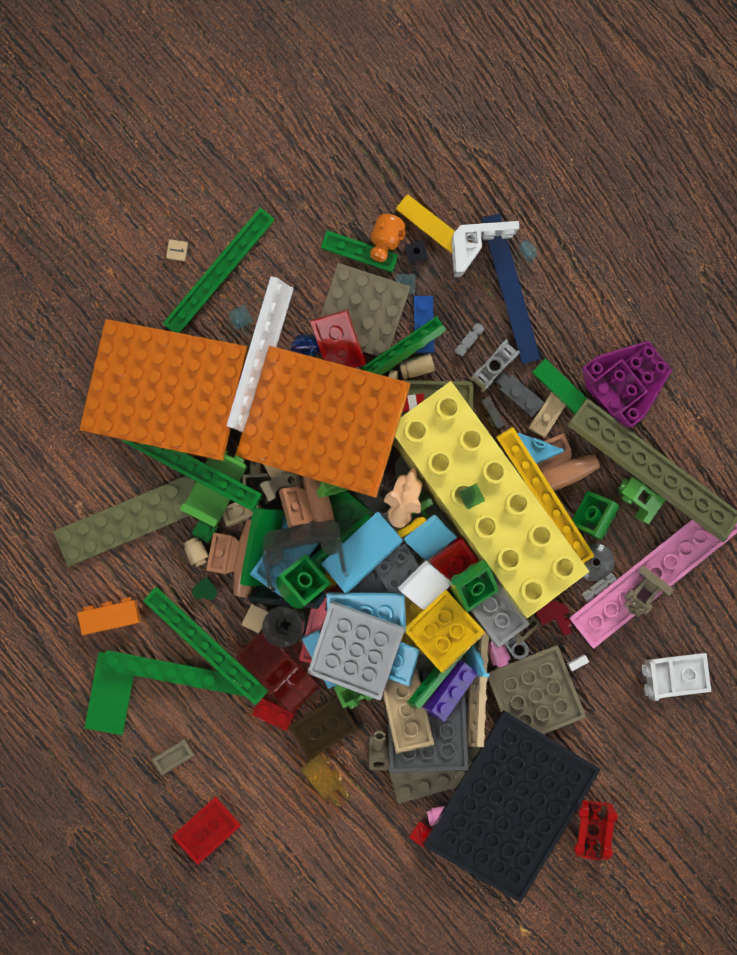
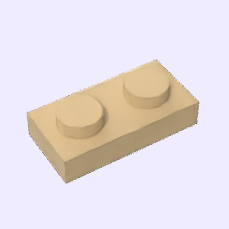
(236, 513)

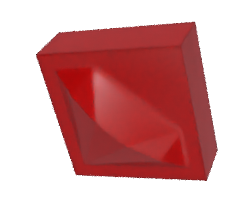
(419, 833)

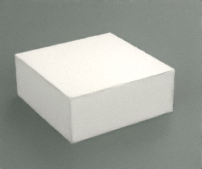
(577, 662)

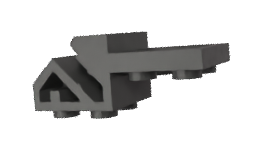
(389, 573)

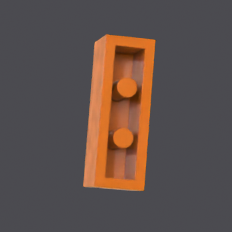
(108, 616)

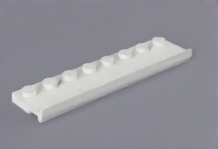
(265, 335)

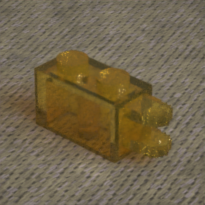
(324, 778)

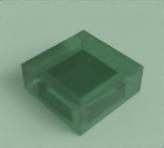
(471, 496)

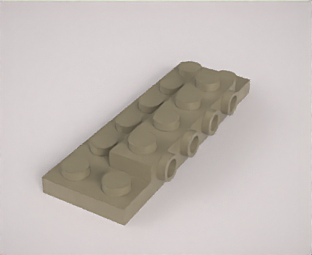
(420, 784)

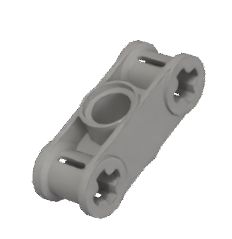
(502, 358)

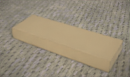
(547, 416)

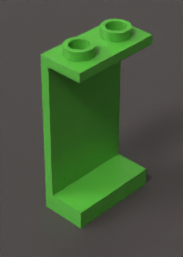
(208, 504)

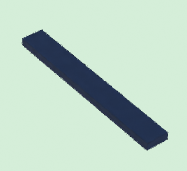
(512, 295)

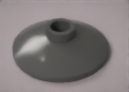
(605, 566)

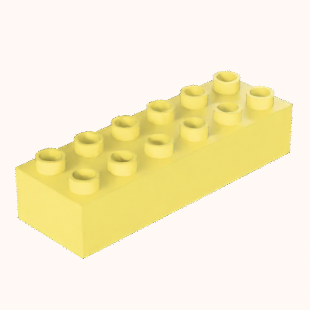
(506, 529)

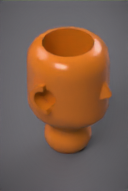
(386, 235)

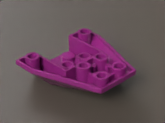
(627, 381)

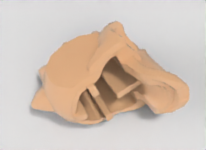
(404, 499)

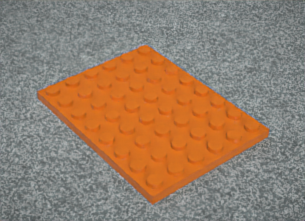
(163, 389)
(323, 420)

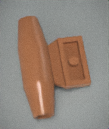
(563, 470)
(304, 505)
(228, 556)

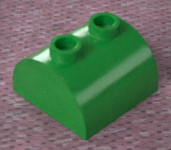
(595, 515)
(301, 582)
(473, 585)

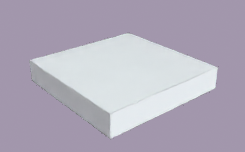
(424, 585)

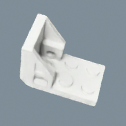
(465, 252)

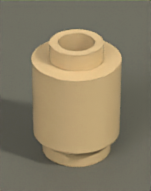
(196, 552)

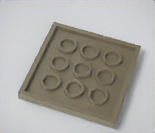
(372, 303)
(538, 691)

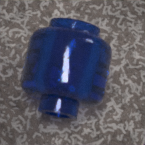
(306, 345)

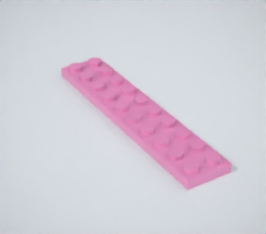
(667, 561)

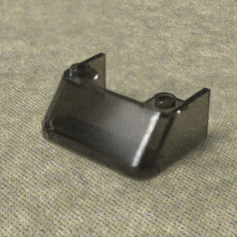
(323, 532)

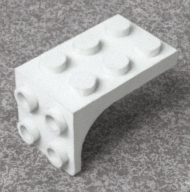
(676, 676)

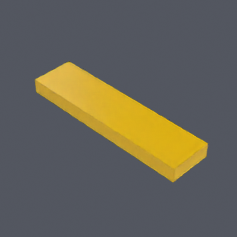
(426, 222)

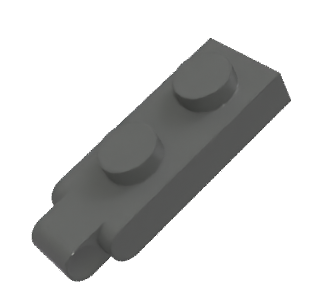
(519, 394)

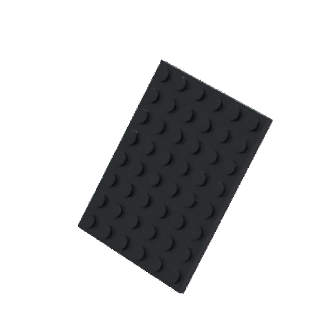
(511, 806)

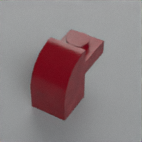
(552, 611)

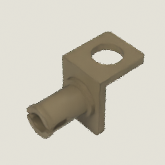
(255, 474)
(379, 751)

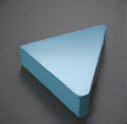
(539, 449)
(474, 660)

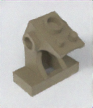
(269, 488)
(652, 584)

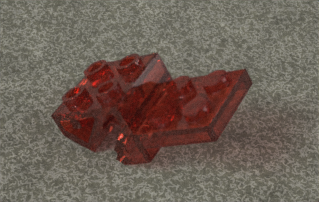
(278, 672)

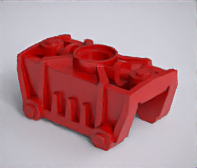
(604, 834)

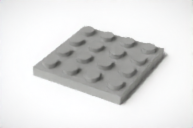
(356, 650)

